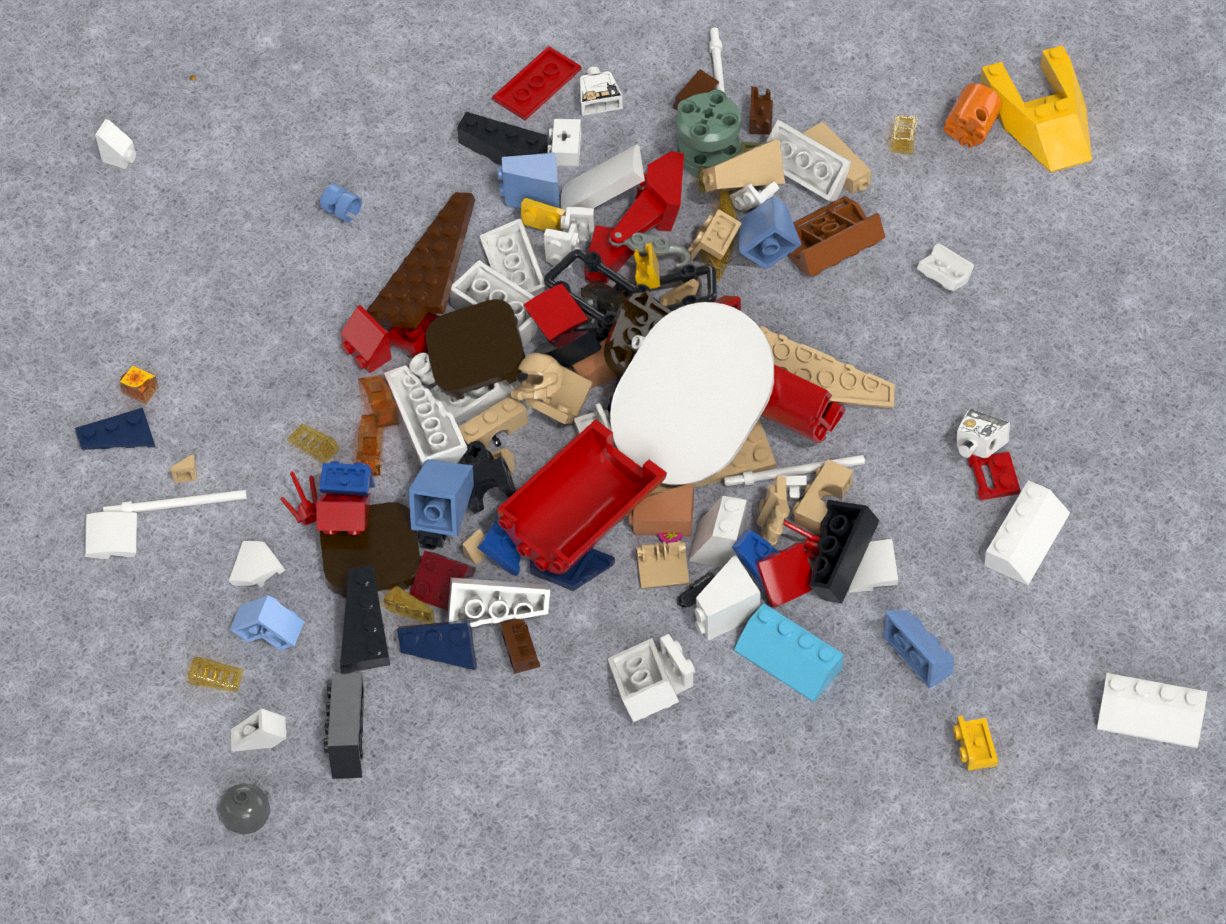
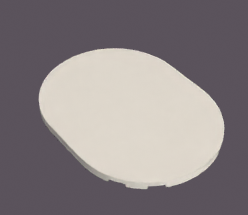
(693, 392)

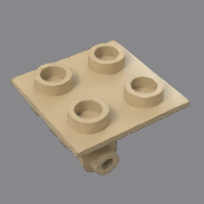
(662, 564)

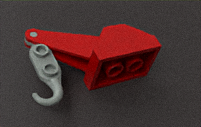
(654, 206)

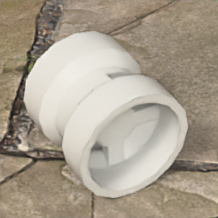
(421, 366)

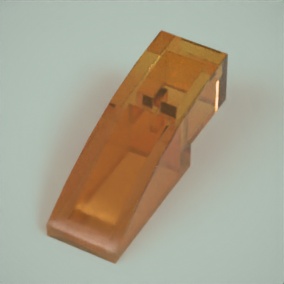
(378, 401)
(370, 445)

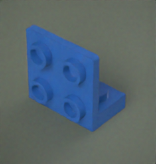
(346, 478)

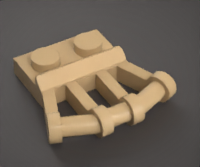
(773, 511)

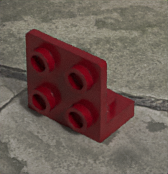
(434, 577)

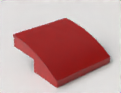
(555, 312)
(785, 574)

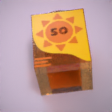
(138, 384)

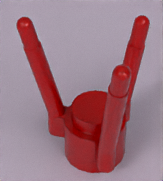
(306, 510)
(811, 542)

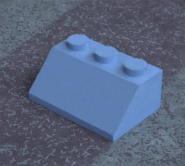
(918, 647)

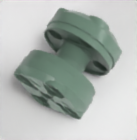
(707, 130)

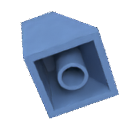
(529, 178)
(768, 233)
(440, 497)

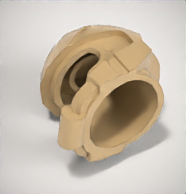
(543, 377)

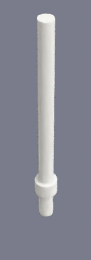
(715, 47)
(748, 478)
(177, 502)

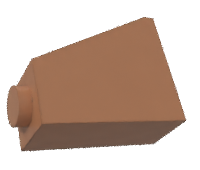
(595, 368)
(665, 512)

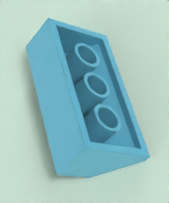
(789, 652)

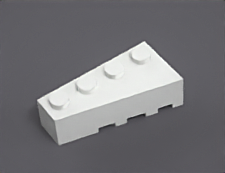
(495, 600)

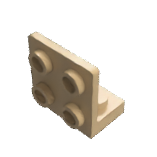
(715, 235)
(567, 399)

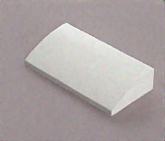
(810, 162)
(604, 180)
(514, 257)

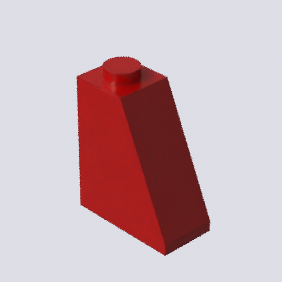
(611, 257)

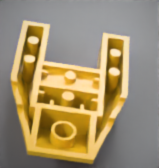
(1050, 126)

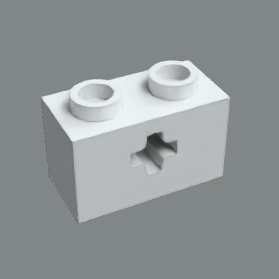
(565, 141)

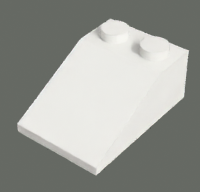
(474, 402)
(642, 680)

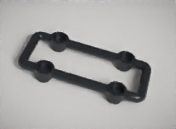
(592, 263)
(685, 274)

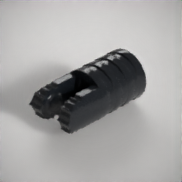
(688, 597)

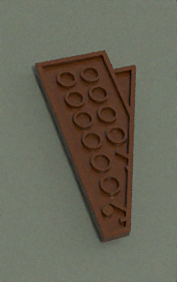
(428, 272)

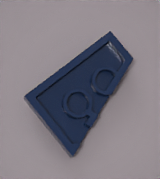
(122, 430)
(440, 642)

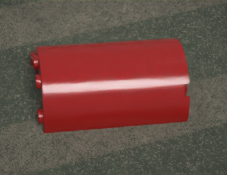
(802, 406)
(576, 500)

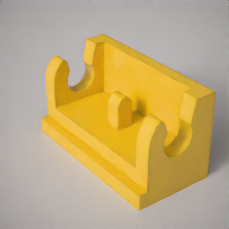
(647, 268)

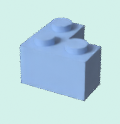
(267, 620)

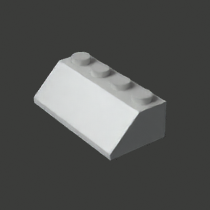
(485, 284)
(1026, 533)
(1152, 710)

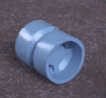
(340, 202)

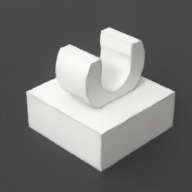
(794, 484)

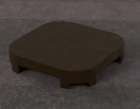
(634, 317)
(475, 347)
(385, 544)

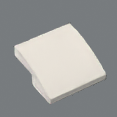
(110, 534)
(876, 567)

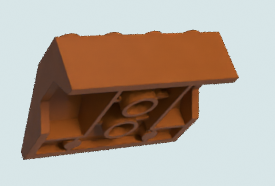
(834, 235)

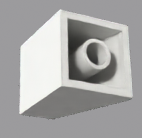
(719, 532)
(726, 601)

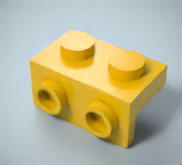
(541, 215)
(976, 743)

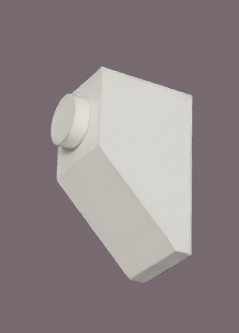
(114, 145)
(259, 731)

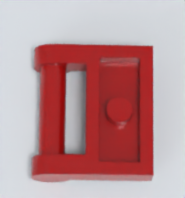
(1001, 473)

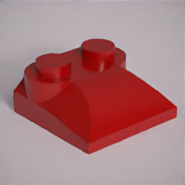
(412, 339)

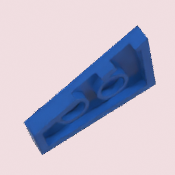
(501, 548)
(751, 549)

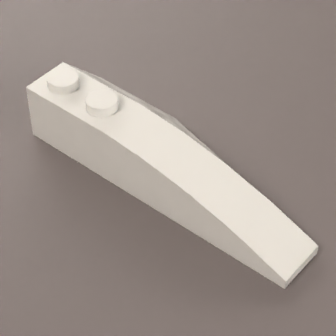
(427, 423)

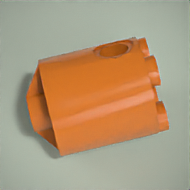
(973, 114)

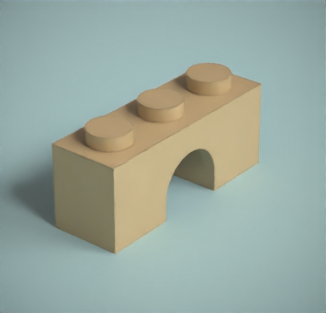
(505, 415)
(829, 481)

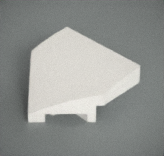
(254, 564)

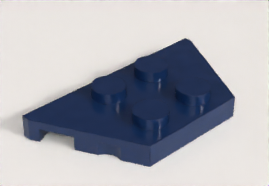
(583, 571)

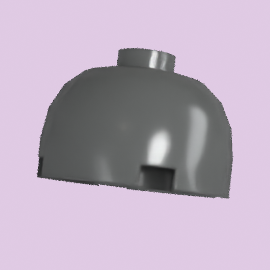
(244, 808)

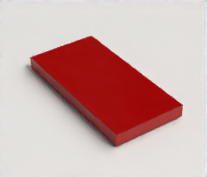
(536, 83)

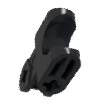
(487, 474)

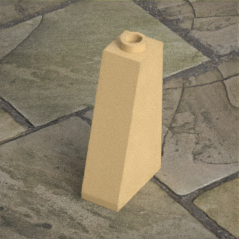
(755, 167)
(859, 174)

